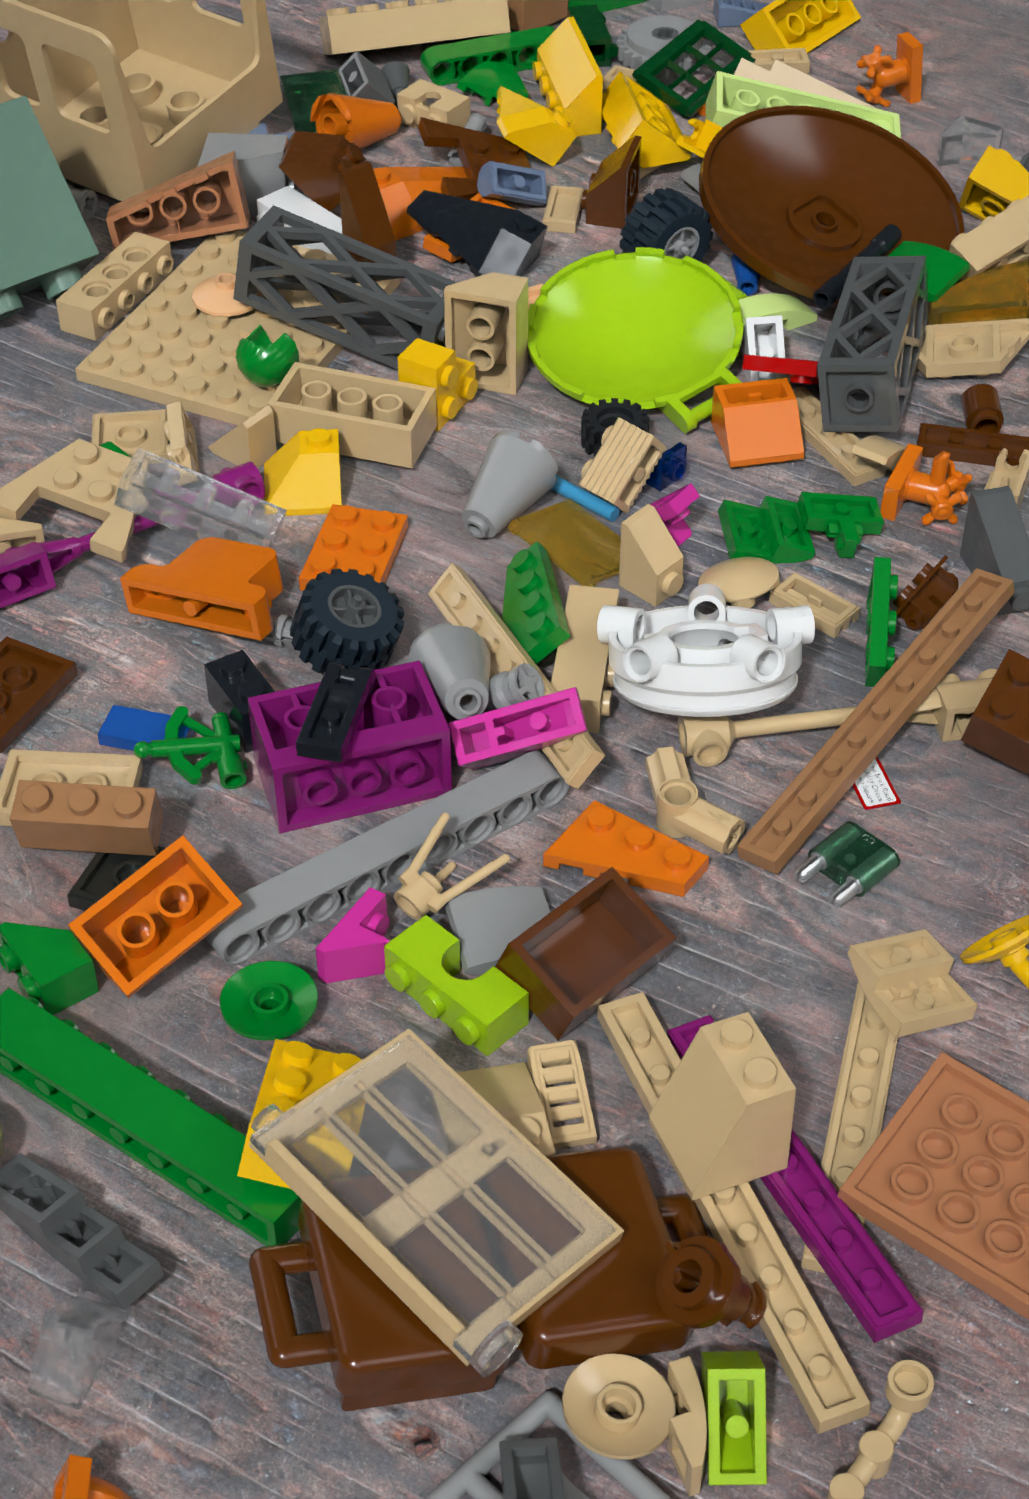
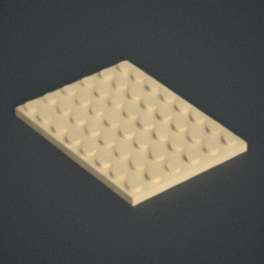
(184, 355)

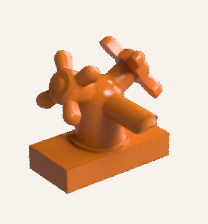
(903, 72)
(932, 490)

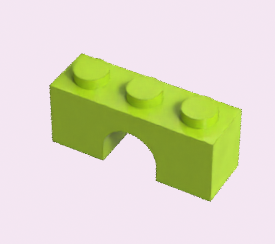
(479, 1009)

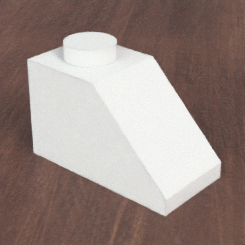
(763, 338)

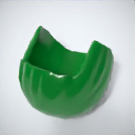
(263, 361)

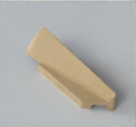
(792, 78)

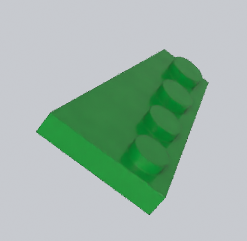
(533, 603)

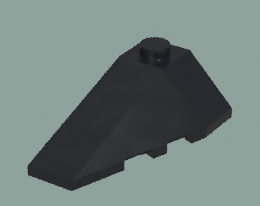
(481, 233)

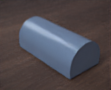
(512, 183)

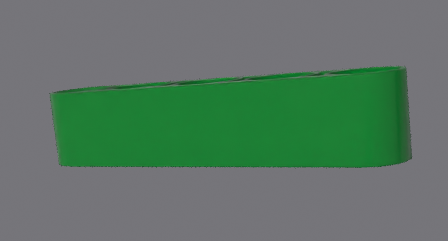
(483, 49)

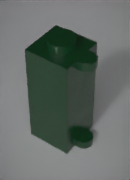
(595, 33)

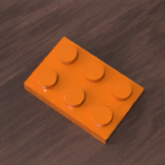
(356, 541)

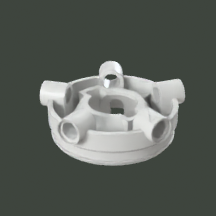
(705, 662)

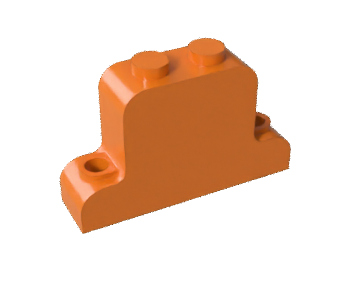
(210, 587)

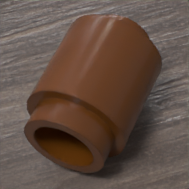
(982, 408)

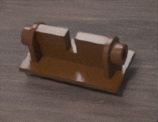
(932, 592)

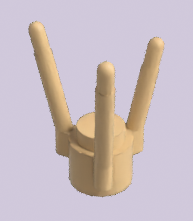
(422, 892)

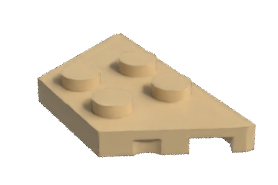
(971, 347)

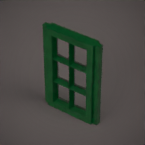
(676, 47)

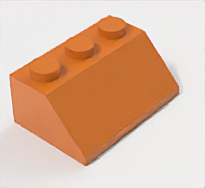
(154, 916)

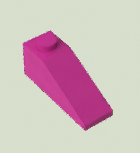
(517, 729)

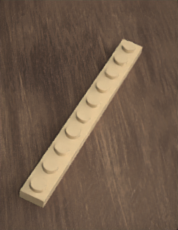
(738, 1220)

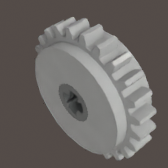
(649, 36)

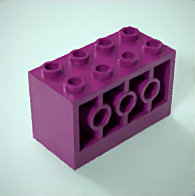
(392, 759)

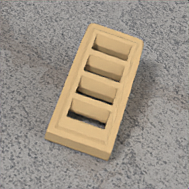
(558, 1064)

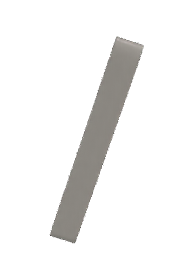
(376, 858)

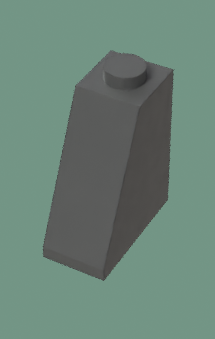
(998, 542)

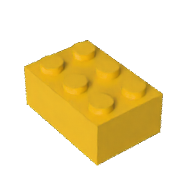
(290, 1076)

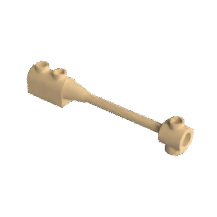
(946, 707)

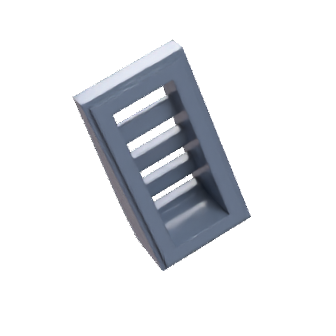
(734, 12)

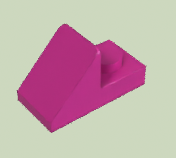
(674, 508)
(356, 942)

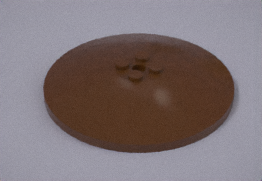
(797, 167)

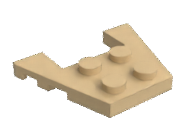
(84, 480)

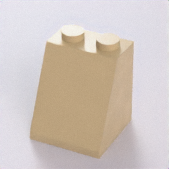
(726, 1109)

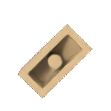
(649, 557)

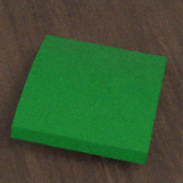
(942, 266)
(765, 531)

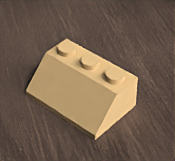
(490, 327)

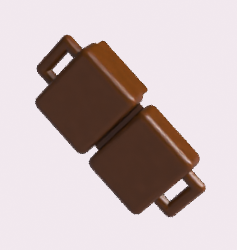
(392, 1357)

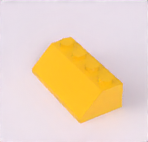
(798, 23)
(570, 78)
(637, 112)

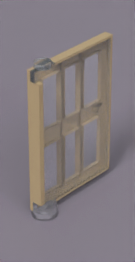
(437, 1196)

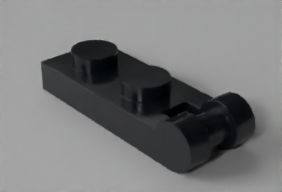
(335, 712)

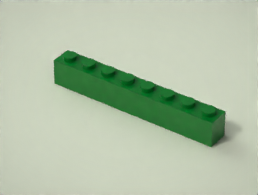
(140, 1117)

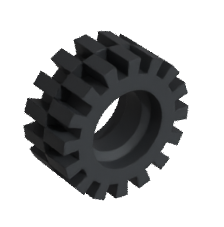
(600, 417)

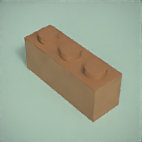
(87, 817)

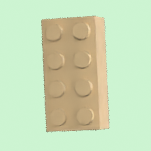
(373, 414)

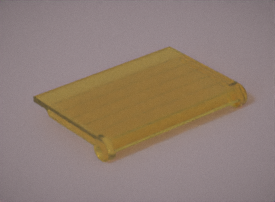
(573, 541)

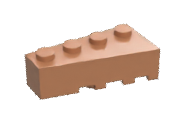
(185, 207)

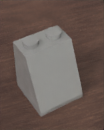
(257, 161)

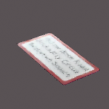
(875, 787)

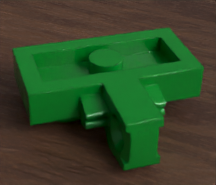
(841, 518)

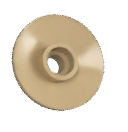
(621, 1386)

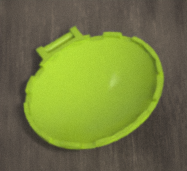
(637, 331)

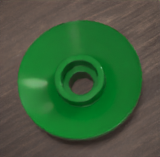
(266, 986)

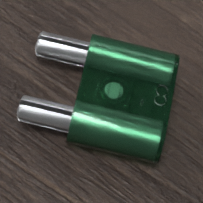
(851, 860)

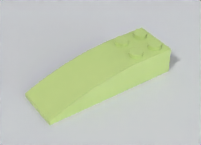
(736, 95)

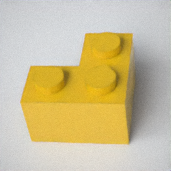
(439, 368)

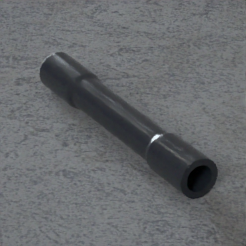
(878, 246)

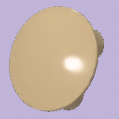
(742, 579)

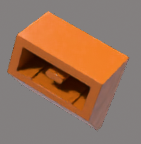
(757, 422)

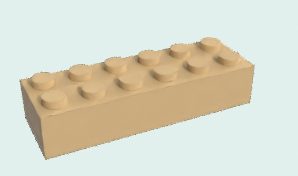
(410, 25)

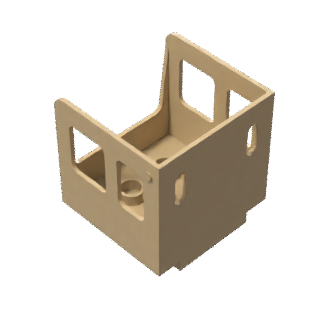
(136, 83)

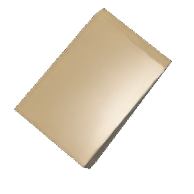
(249, 441)

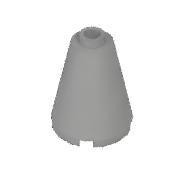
(507, 483)
(456, 668)

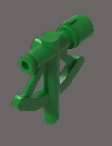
(219, 746)

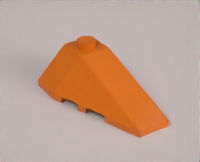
(403, 185)

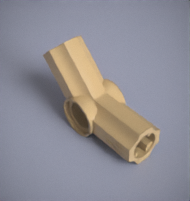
(682, 811)

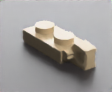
(181, 437)

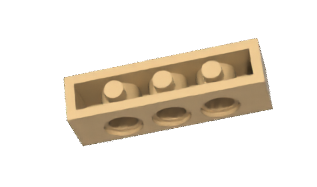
(114, 286)

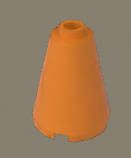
(356, 118)

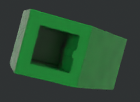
(48, 965)

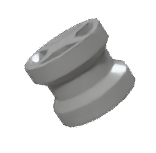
(516, 686)

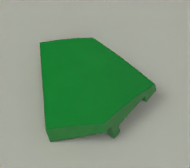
(488, 78)

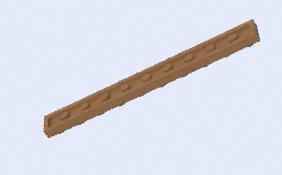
(874, 722)

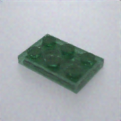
(302, 91)

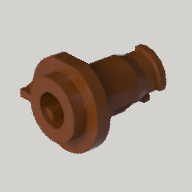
(705, 1285)

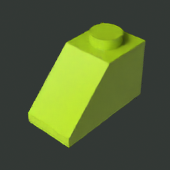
(735, 1417)

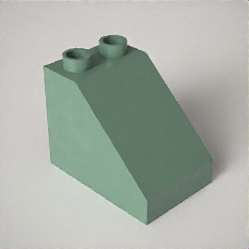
(40, 223)

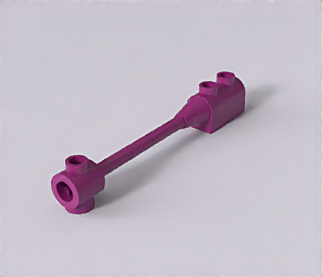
(31, 567)

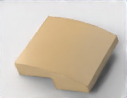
(910, 983)

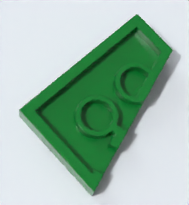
(880, 621)

